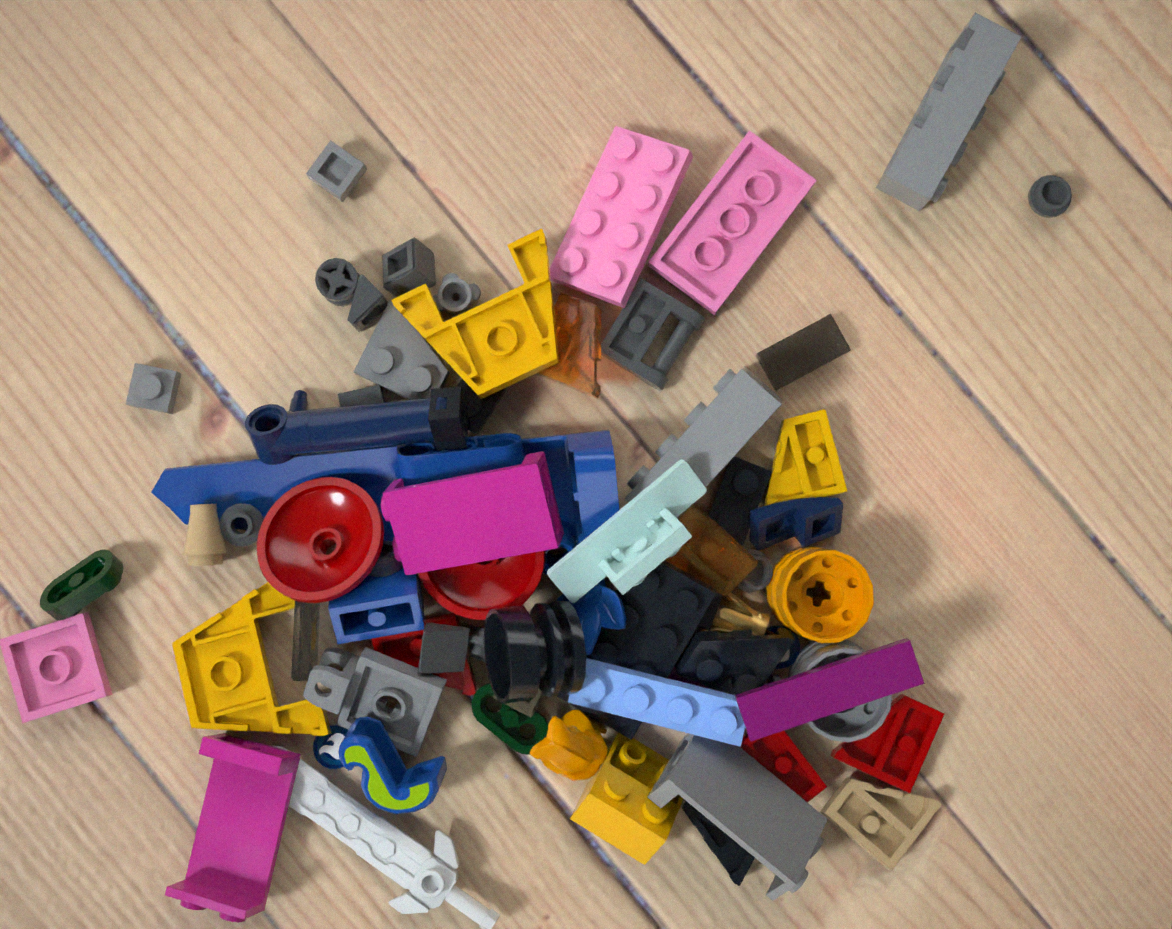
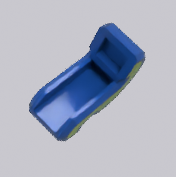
(384, 775)

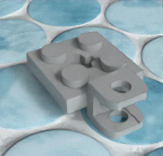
(360, 692)

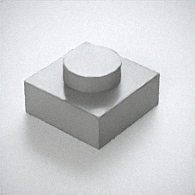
(336, 171)
(153, 388)

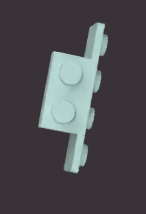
(633, 538)

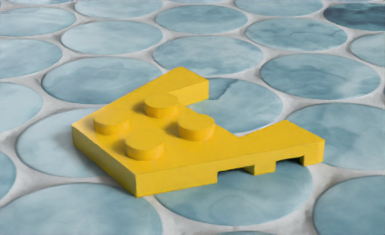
(501, 337)
(229, 674)

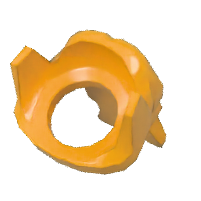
(573, 751)

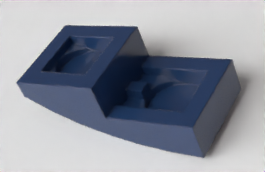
(803, 518)

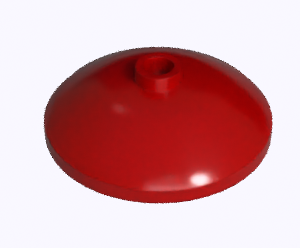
(302, 529)
(486, 585)

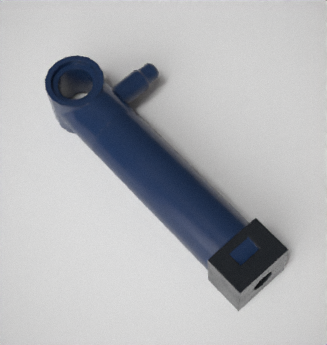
(283, 434)

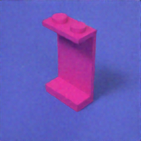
(473, 517)
(238, 827)

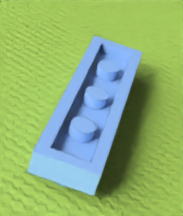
(661, 702)

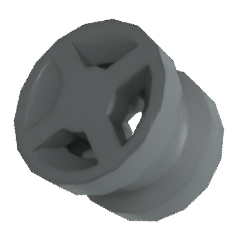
(331, 277)

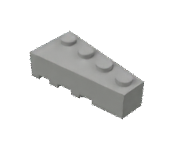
(948, 112)
(715, 430)

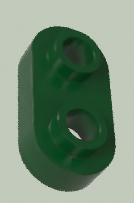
(82, 585)
(507, 722)

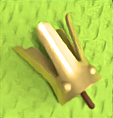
(740, 617)

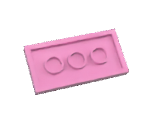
(620, 216)
(731, 222)

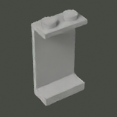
(746, 806)

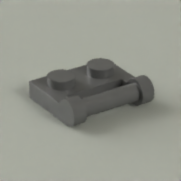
(638, 327)

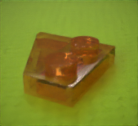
(578, 345)

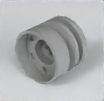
(851, 723)

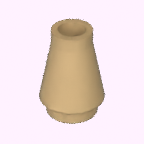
(204, 538)

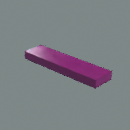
(829, 689)

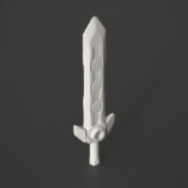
(388, 848)

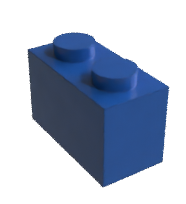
(379, 608)

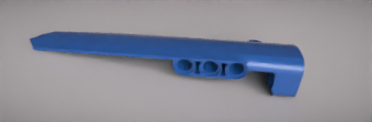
(578, 465)

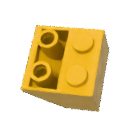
(618, 804)

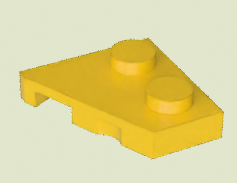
(805, 460)

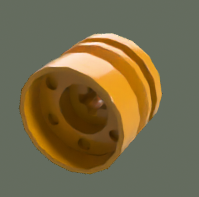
(844, 596)

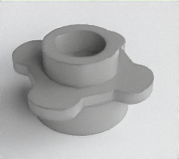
(453, 285)

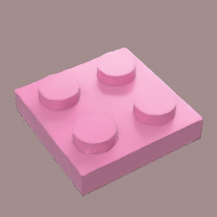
(55, 667)

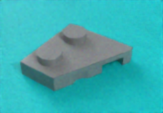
(401, 358)

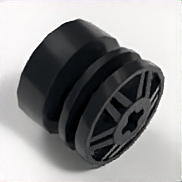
(534, 651)

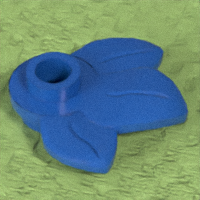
(598, 609)

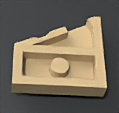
(880, 818)

